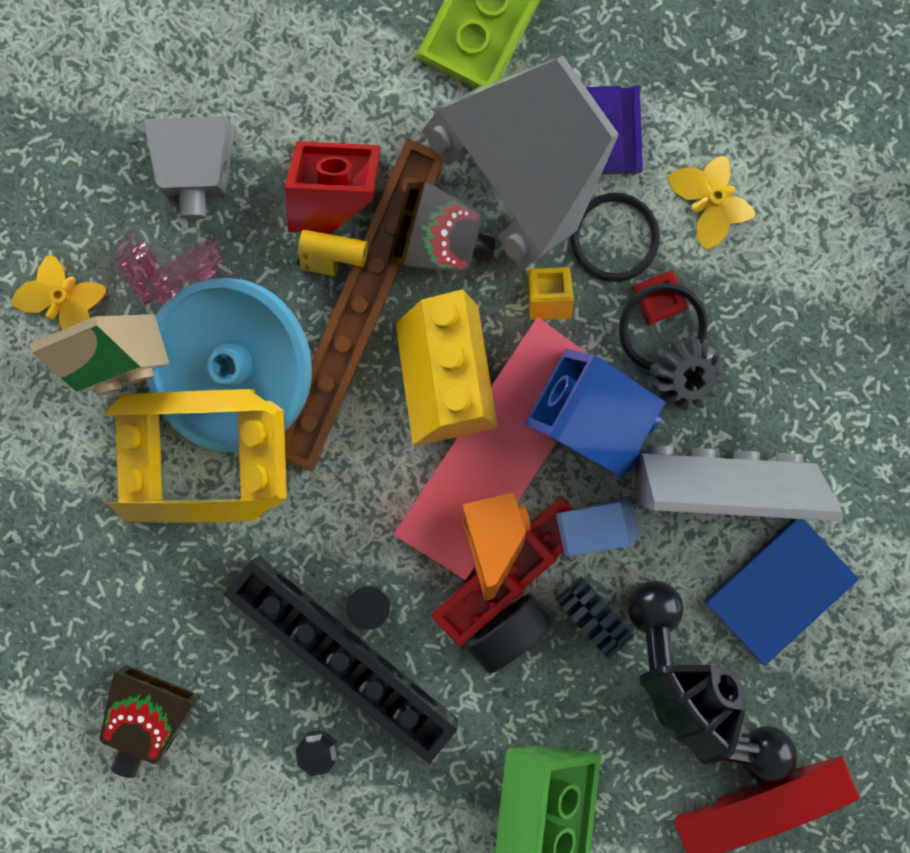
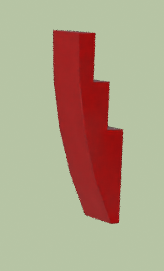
(467, 610)
(768, 808)

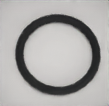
(655, 239)
(638, 297)

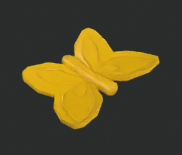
(714, 197)
(59, 293)

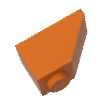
(495, 538)

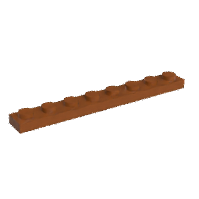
(356, 312)

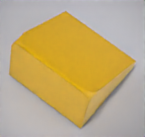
(550, 293)

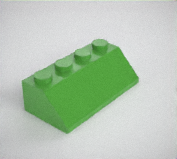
(547, 800)

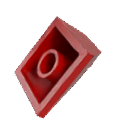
(329, 184)

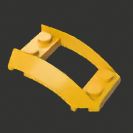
(139, 456)

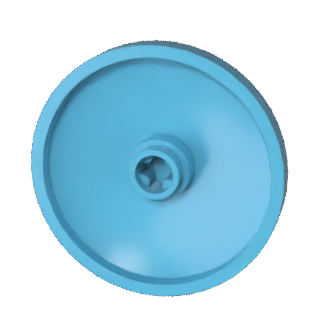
(231, 339)

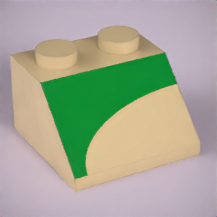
(104, 352)

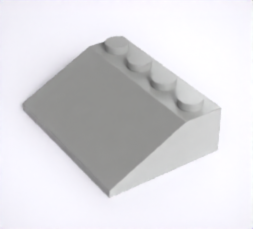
(733, 485)

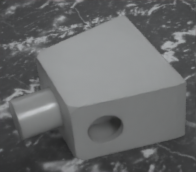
(190, 159)

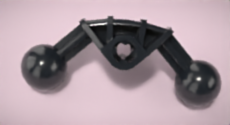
(702, 701)

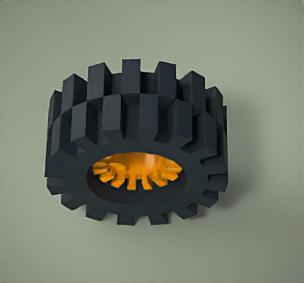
(594, 617)

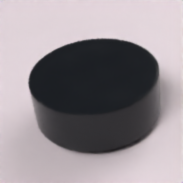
(368, 607)

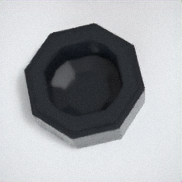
(317, 753)

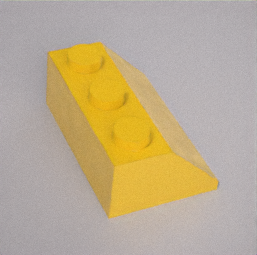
(445, 369)

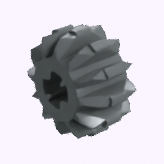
(704, 374)

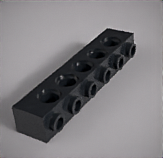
(342, 658)

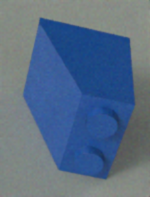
(596, 412)

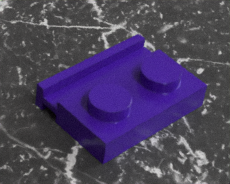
(623, 111)

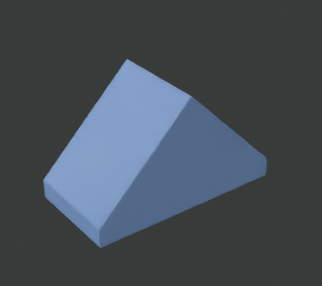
(599, 527)

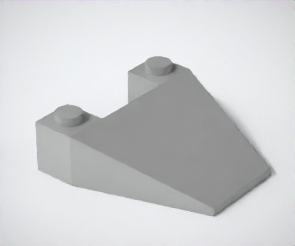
(538, 147)

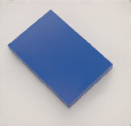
(781, 590)

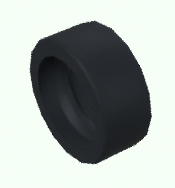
(509, 634)

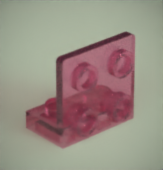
(162, 283)

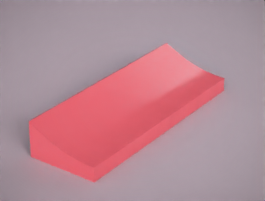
(490, 460)

